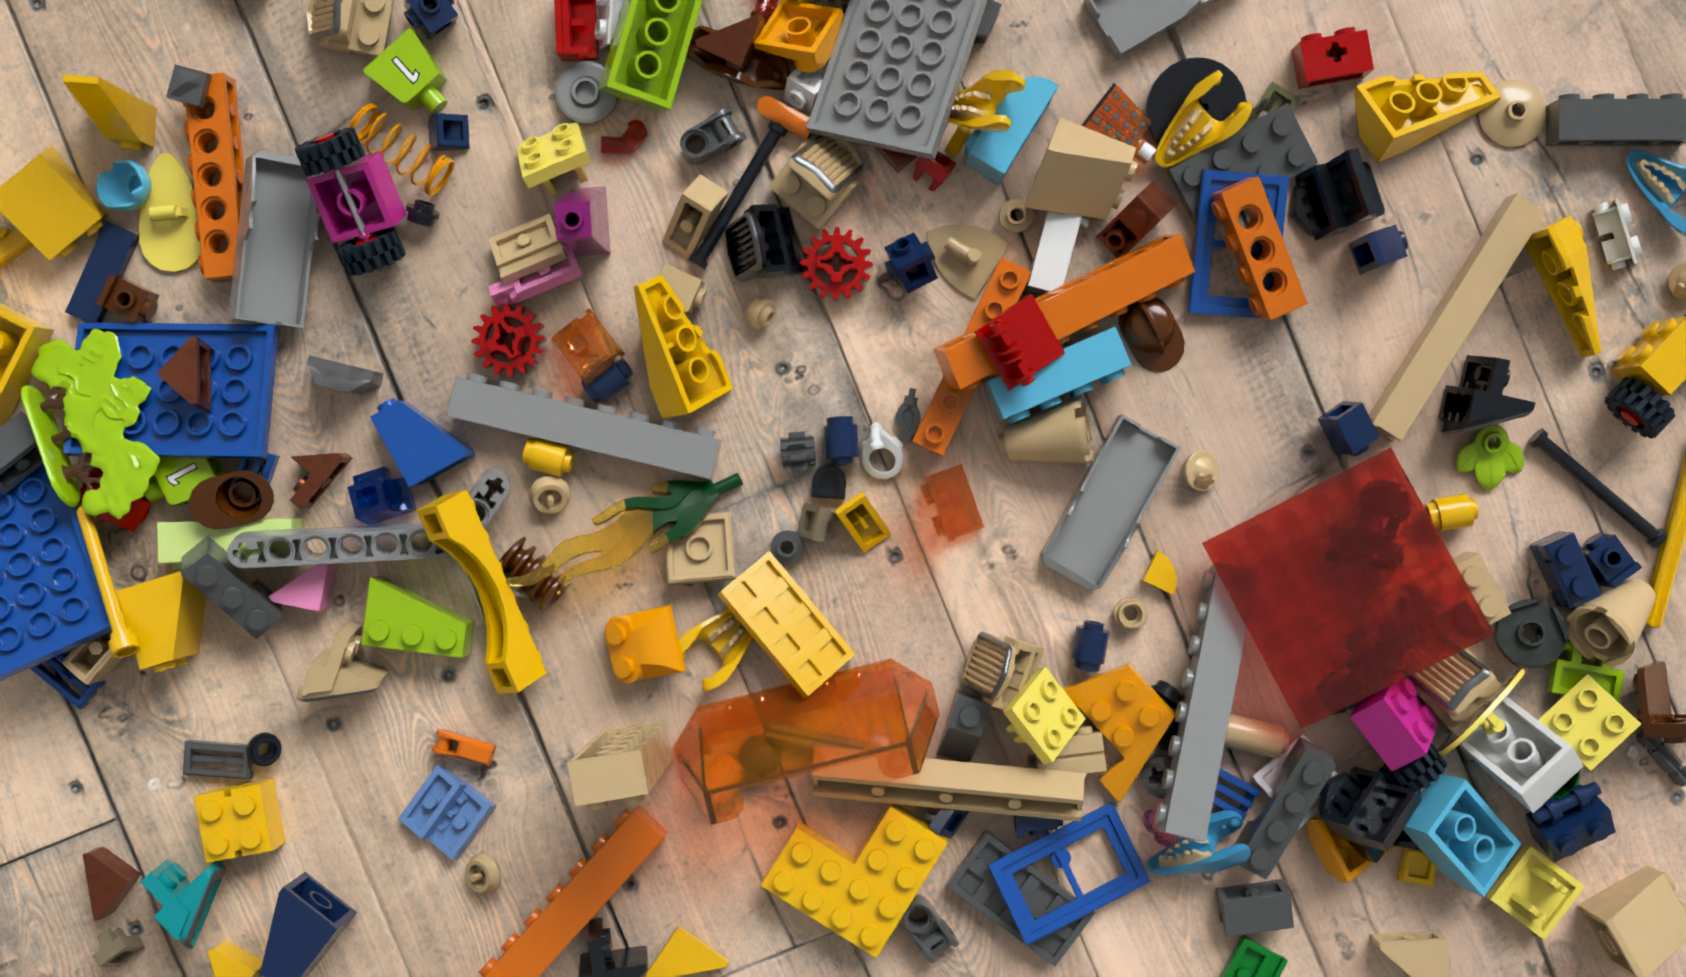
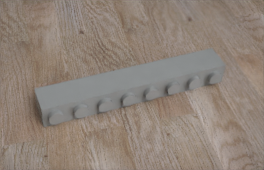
(584, 427)
(1202, 714)

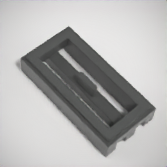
(189, 756)

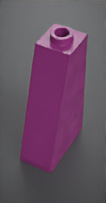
(583, 221)

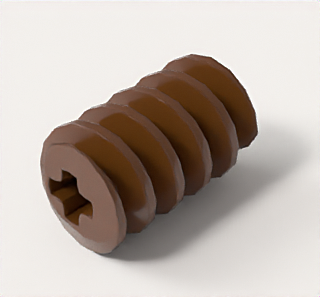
(521, 563)

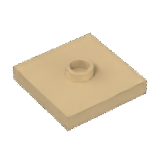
(704, 554)

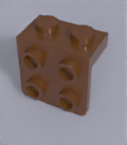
(1655, 709)

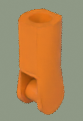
(784, 116)
(468, 748)

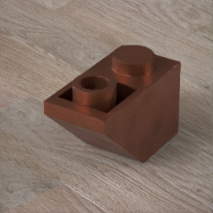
(1136, 220)

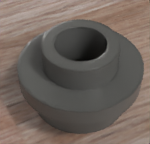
(797, 542)

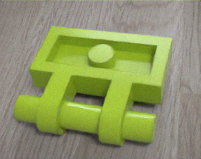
(1568, 672)

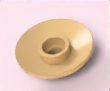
(1502, 125)

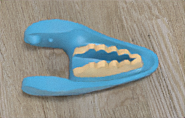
(1661, 184)
(1200, 857)

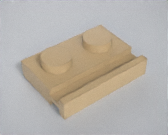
(527, 248)

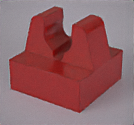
(938, 169)

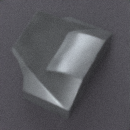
(343, 376)

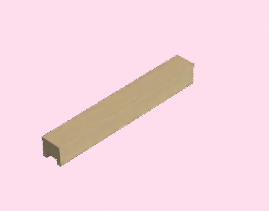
(1455, 317)
(960, 787)

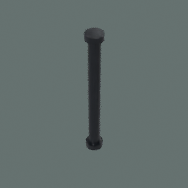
(738, 194)
(1654, 536)

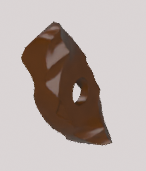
(762, 70)

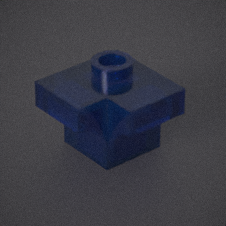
(379, 497)

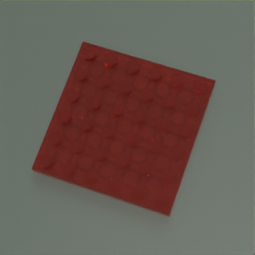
(1347, 588)

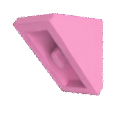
(309, 590)

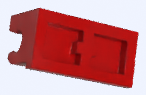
(576, 30)

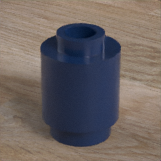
(610, 381)
(841, 440)
(1090, 646)

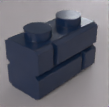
(1565, 569)

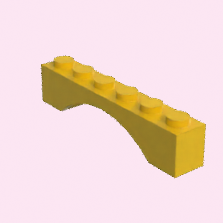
(510, 651)

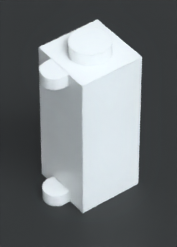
(1054, 251)

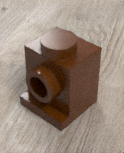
(116, 294)

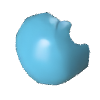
(124, 186)

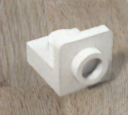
(803, 89)

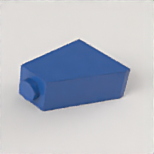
(417, 442)

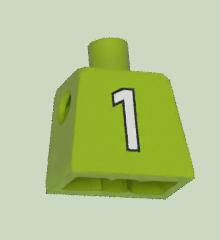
(409, 73)
(179, 477)

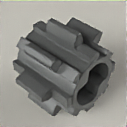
(798, 451)

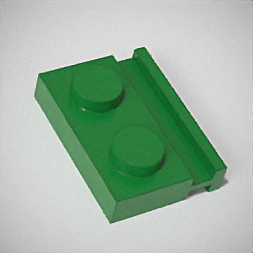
(1253, 960)

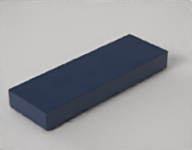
(108, 257)

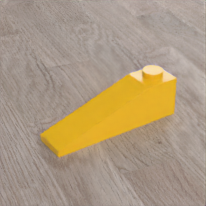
(1406, 112)
(1565, 270)

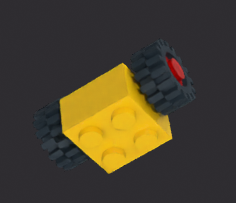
(1648, 373)

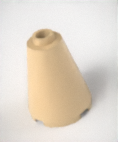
(1051, 435)
(1612, 622)

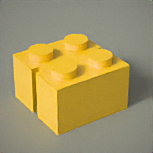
(239, 823)

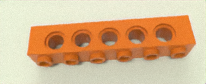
(228, 160)
(948, 402)

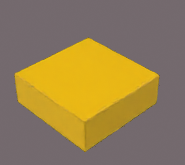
(1416, 868)

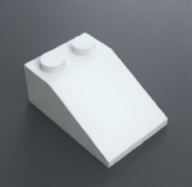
(1524, 756)

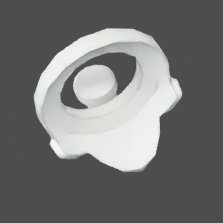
(879, 439)

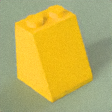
(50, 204)
(165, 618)

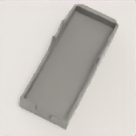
(1135, 22)
(273, 242)
(1108, 503)

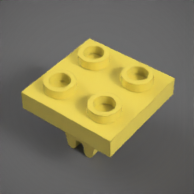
(553, 155)
(1043, 716)
(1590, 721)
(1535, 891)

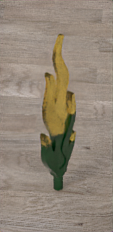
(641, 519)

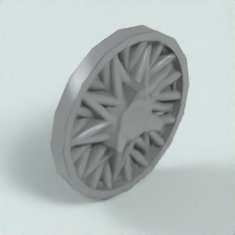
(579, 94)

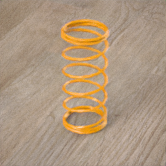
(437, 167)

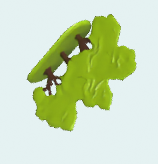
(95, 414)

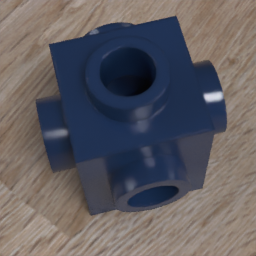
(430, 20)
(910, 262)

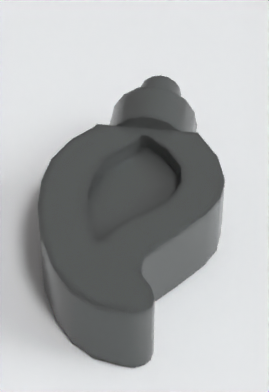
(908, 416)

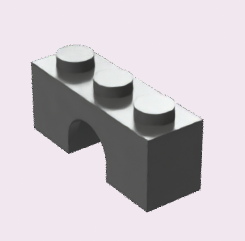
(216, 577)

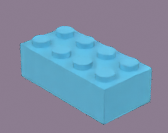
(1082, 363)

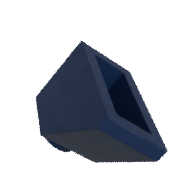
(1378, 248)

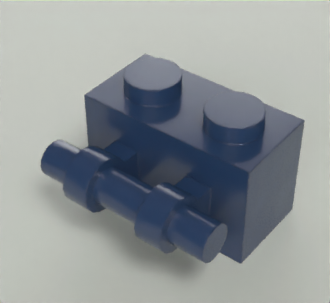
(1571, 822)

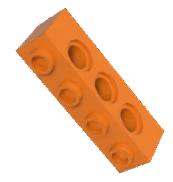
(1286, 291)

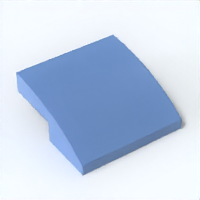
(447, 812)

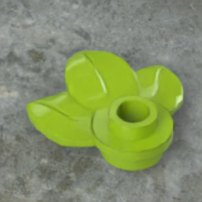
(1490, 462)

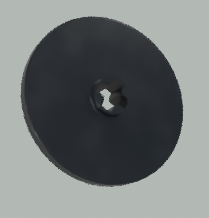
(1177, 82)

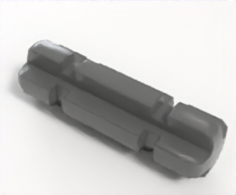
(1665, 758)

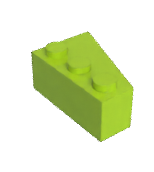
(412, 623)

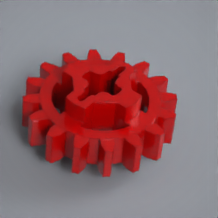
(852, 264)
(495, 346)

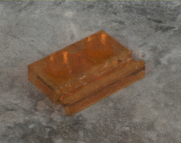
(587, 346)

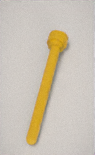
(122, 640)

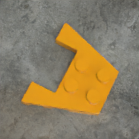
(1128, 716)

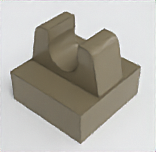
(815, 521)
(116, 947)

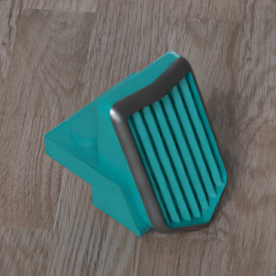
(183, 902)

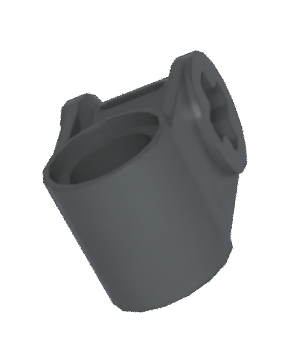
(713, 136)
(931, 931)

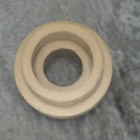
(1011, 225)
(761, 313)
(1139, 619)

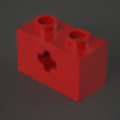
(1317, 69)

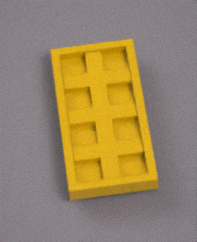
(786, 624)

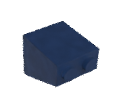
(303, 928)

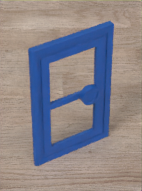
(1211, 181)
(1052, 844)

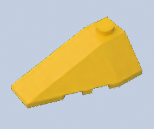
(114, 111)
(677, 359)

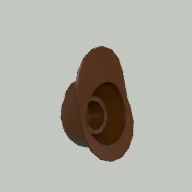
(1152, 334)
(231, 499)

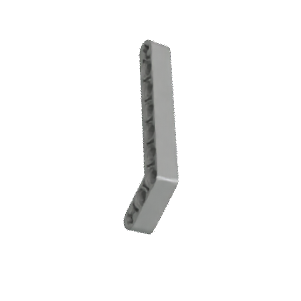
(367, 535)

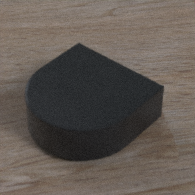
(829, 482)

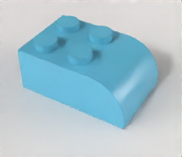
(994, 152)
(1461, 834)

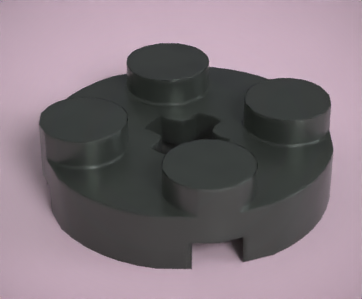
(1539, 616)

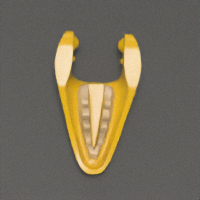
(978, 104)
(1195, 129)
(726, 637)

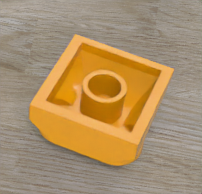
(801, 33)
(644, 645)
(1335, 853)

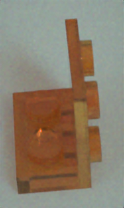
(952, 502)

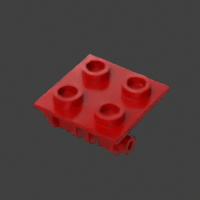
(1019, 342)

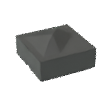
(189, 86)

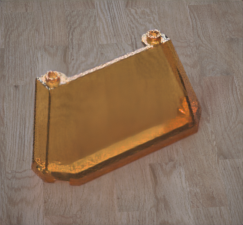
(781, 735)

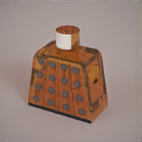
(1121, 120)

